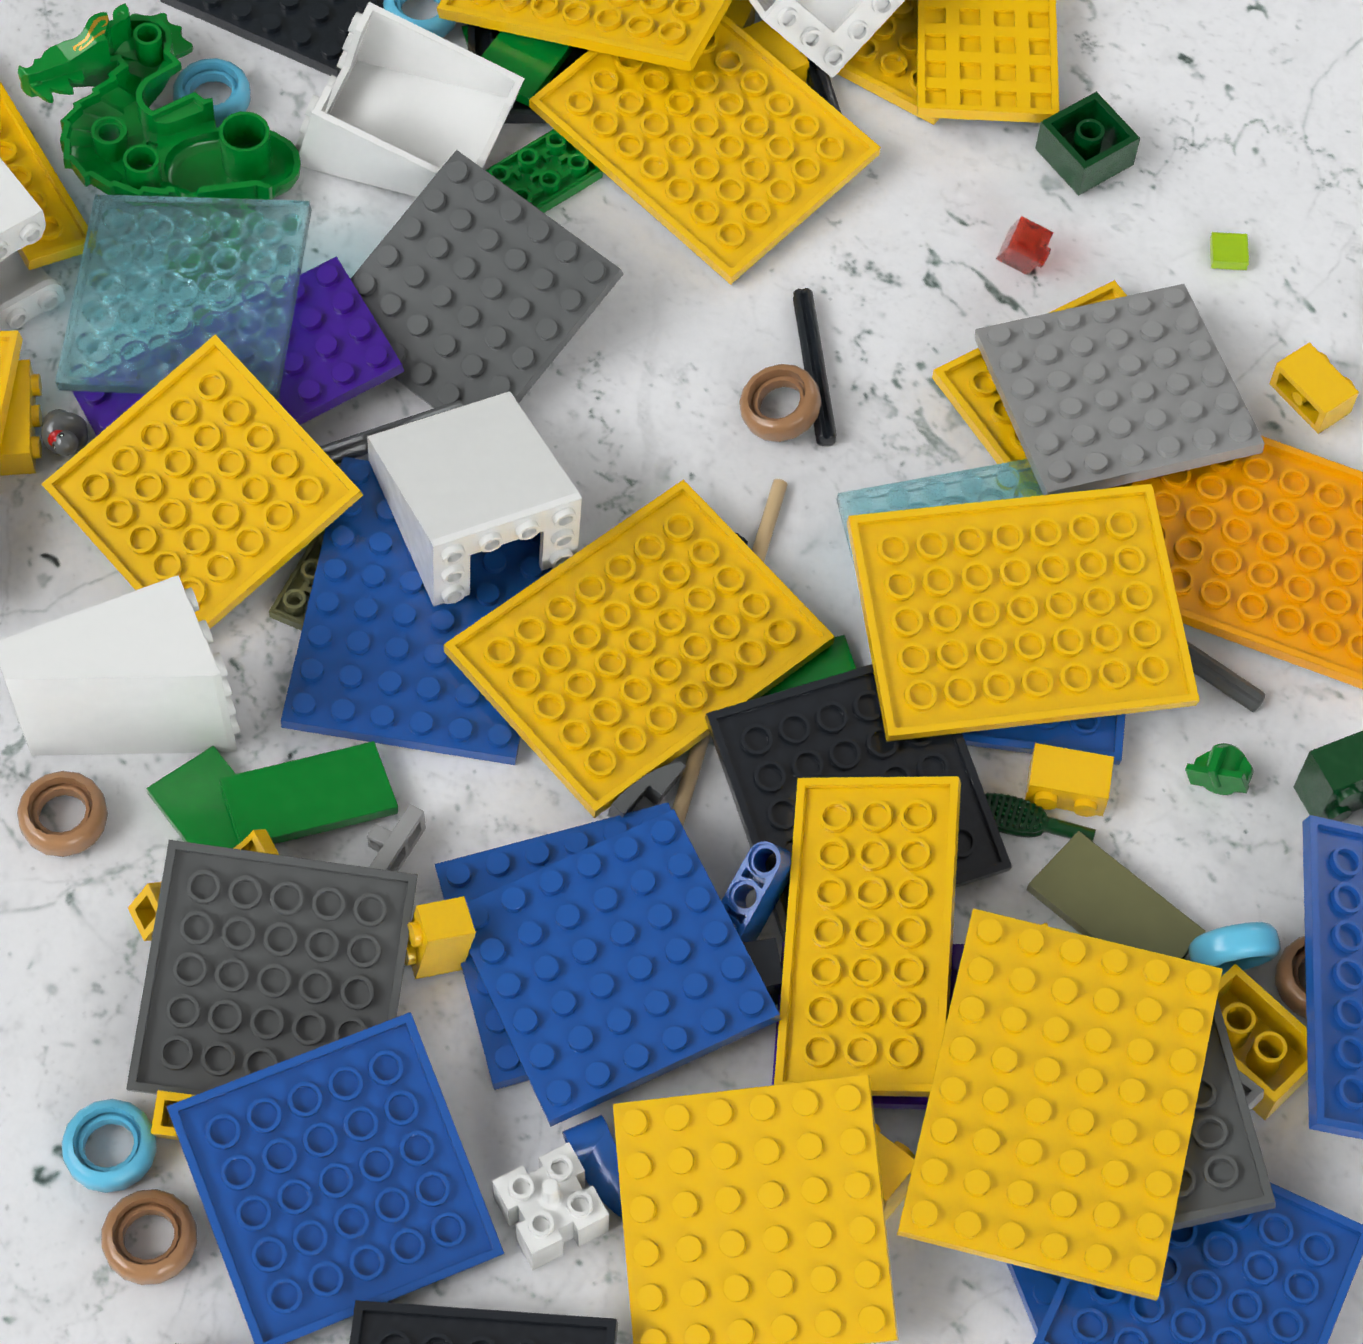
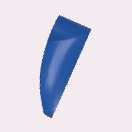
(598, 1156)

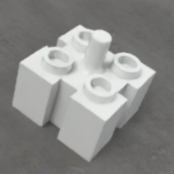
(550, 1206)

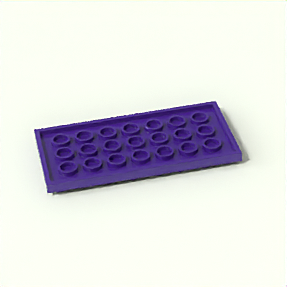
(329, 357)

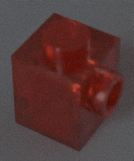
(1025, 246)

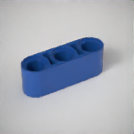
(767, 885)

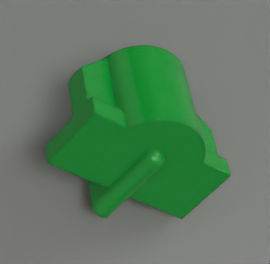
(1221, 770)

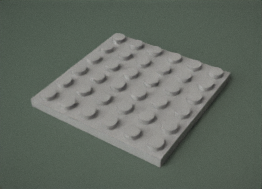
(1117, 391)

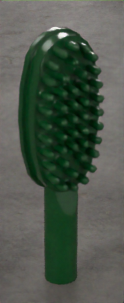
(1026, 819)

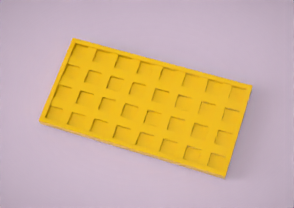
(987, 60)

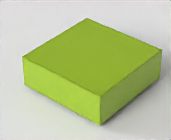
(1229, 251)

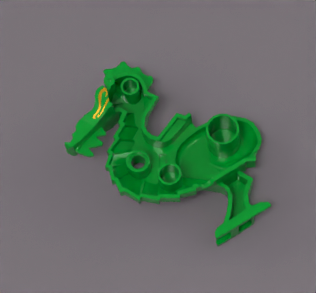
(166, 152)

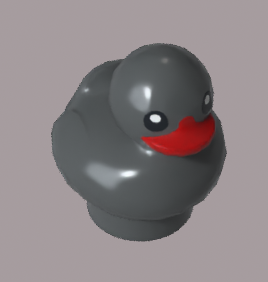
(64, 432)

